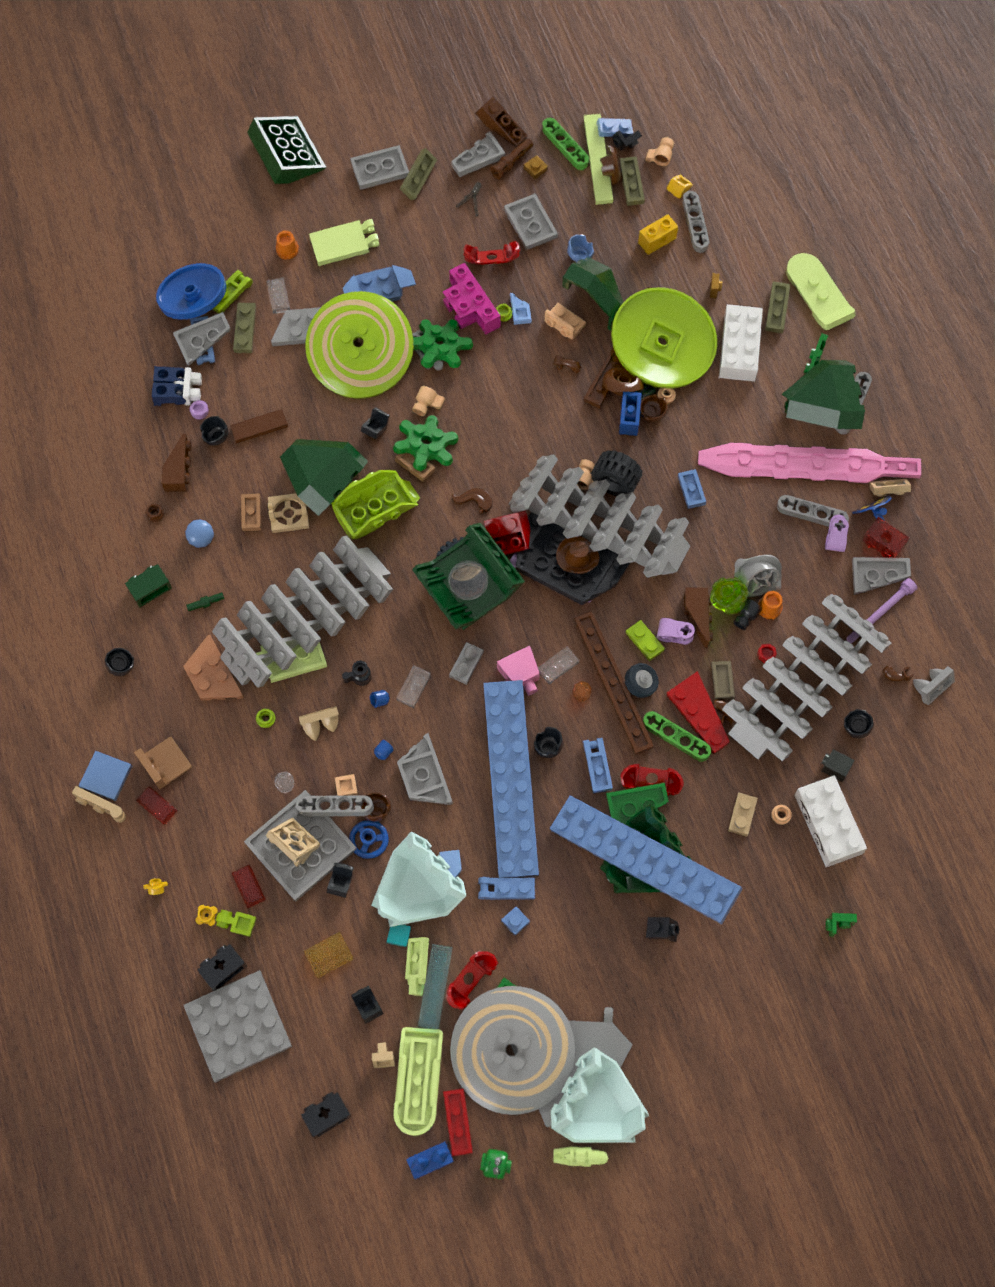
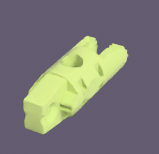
(579, 1156)

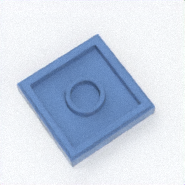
(105, 776)

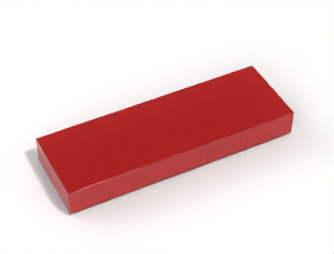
(457, 1122)

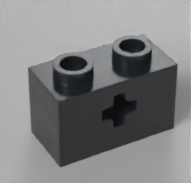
(232, 966)
(338, 1114)

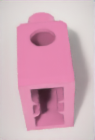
(522, 667)

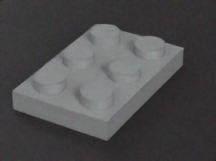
(379, 167)
(530, 221)

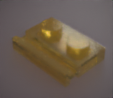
(328, 955)

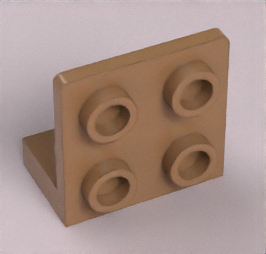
(164, 762)

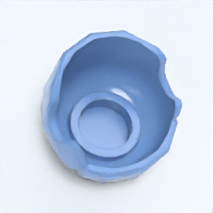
(579, 248)
(199, 533)

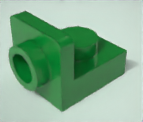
(844, 921)

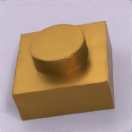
(535, 167)
(715, 285)

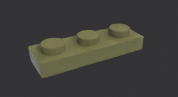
(418, 174)
(631, 181)
(777, 307)
(244, 328)

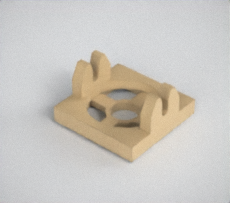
(278, 527)
(292, 827)

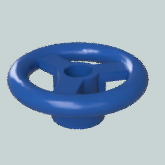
(369, 832)

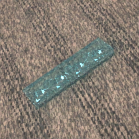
(435, 987)

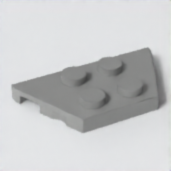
(293, 327)
(423, 774)

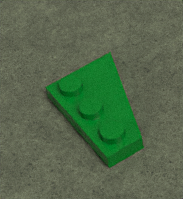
(816, 353)
(629, 802)

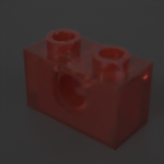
(883, 530)

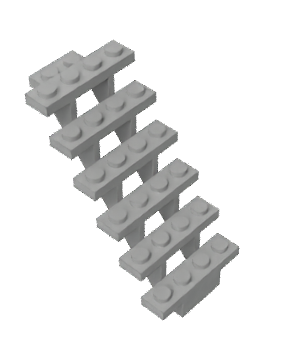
(670, 545)
(248, 665)
(760, 739)

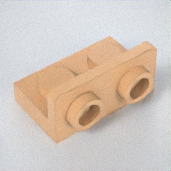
(564, 321)

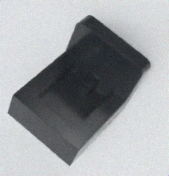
(622, 143)
(376, 423)
(340, 880)
(662, 928)
(367, 1004)

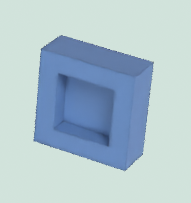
(515, 921)

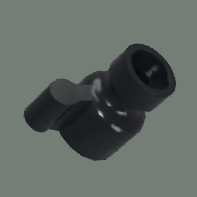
(748, 613)
(360, 674)

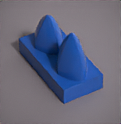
(429, 1160)

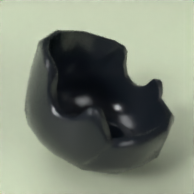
(214, 431)
(119, 662)
(858, 723)
(548, 743)

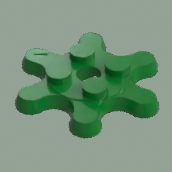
(446, 351)
(425, 452)

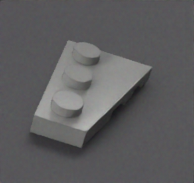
(482, 154)
(201, 336)
(878, 572)

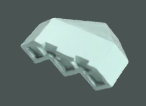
(417, 884)
(598, 1104)

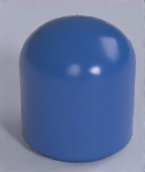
(379, 698)
(383, 750)

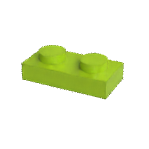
(645, 640)

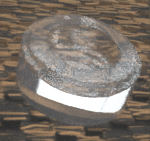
(284, 782)

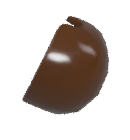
(653, 408)
(381, 807)

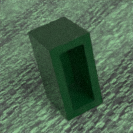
(148, 585)

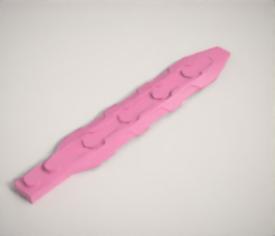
(806, 463)

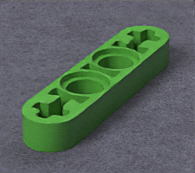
(564, 144)
(675, 738)

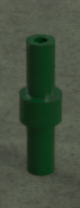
(205, 601)

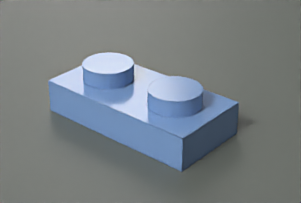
(608, 127)
(691, 489)

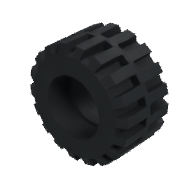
(619, 470)

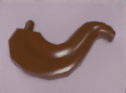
(479, 495)

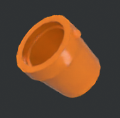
(286, 245)
(771, 605)

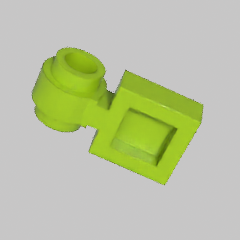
(241, 923)

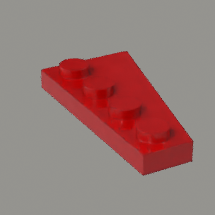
(696, 707)

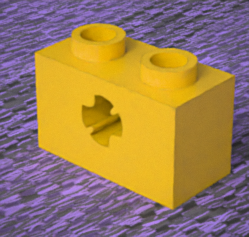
(658, 234)

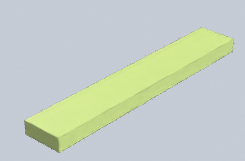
(597, 150)

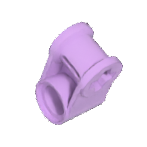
(837, 537)
(672, 631)

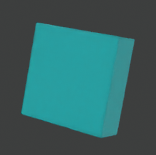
(399, 935)

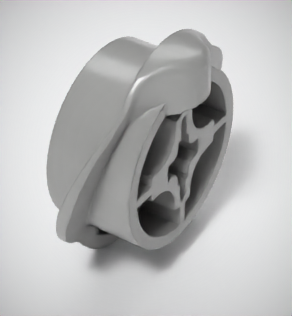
(759, 574)

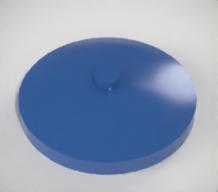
(191, 291)

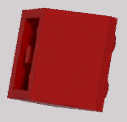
(505, 531)

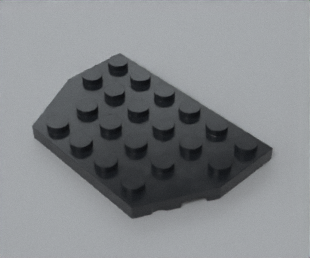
(541, 565)

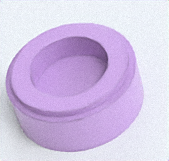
(199, 409)

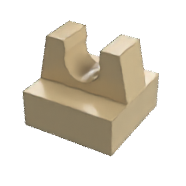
(383, 1058)

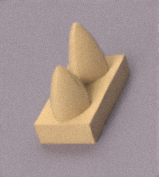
(311, 723)

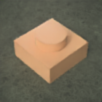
(346, 785)

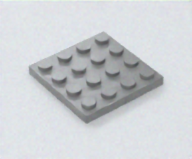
(298, 880)
(237, 1026)

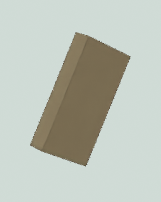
(722, 680)

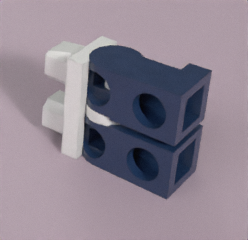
(175, 386)

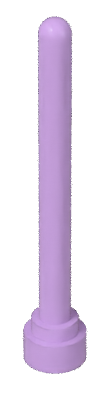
(907, 587)

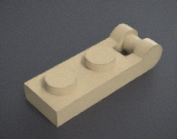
(100, 805)

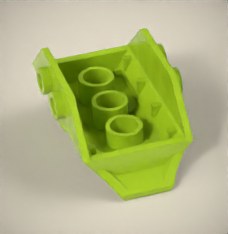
(373, 501)

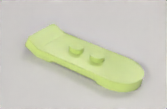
(818, 291)
(418, 1080)

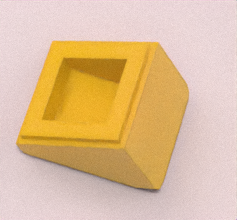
(679, 185)

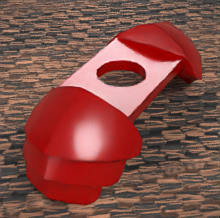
(476, 257)
(636, 776)
(479, 964)

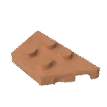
(210, 674)

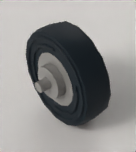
(641, 680)

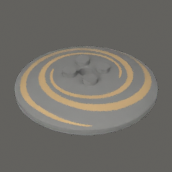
(543, 1056)

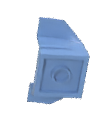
(384, 282)

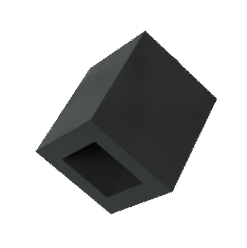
(837, 765)

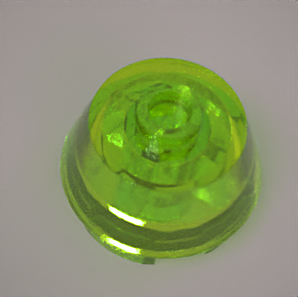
(729, 595)

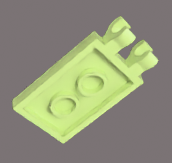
(343, 241)
(302, 663)

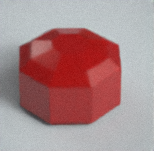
(766, 652)

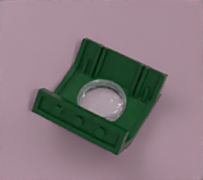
(469, 578)

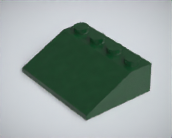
(285, 148)

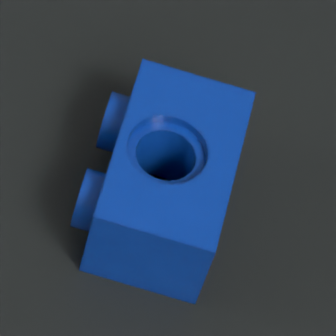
(630, 413)

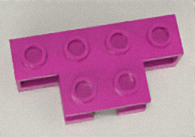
(470, 301)

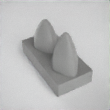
(466, 663)
(940, 682)

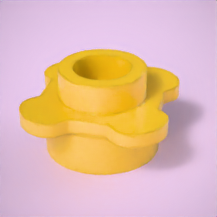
(155, 886)
(211, 911)

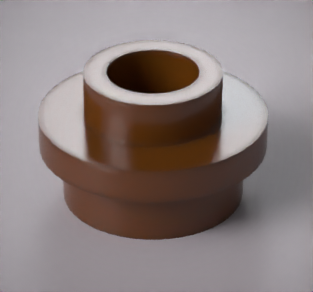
(154, 508)

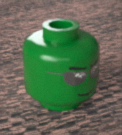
(495, 1164)

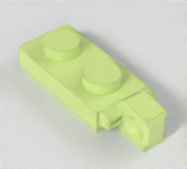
(417, 964)

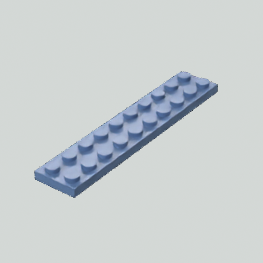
(510, 779)
(646, 859)

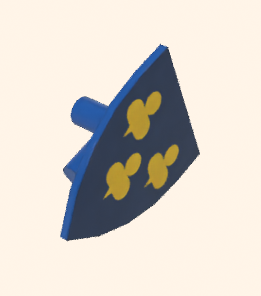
(878, 512)

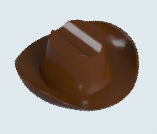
(611, 165)
(620, 380)
(576, 555)

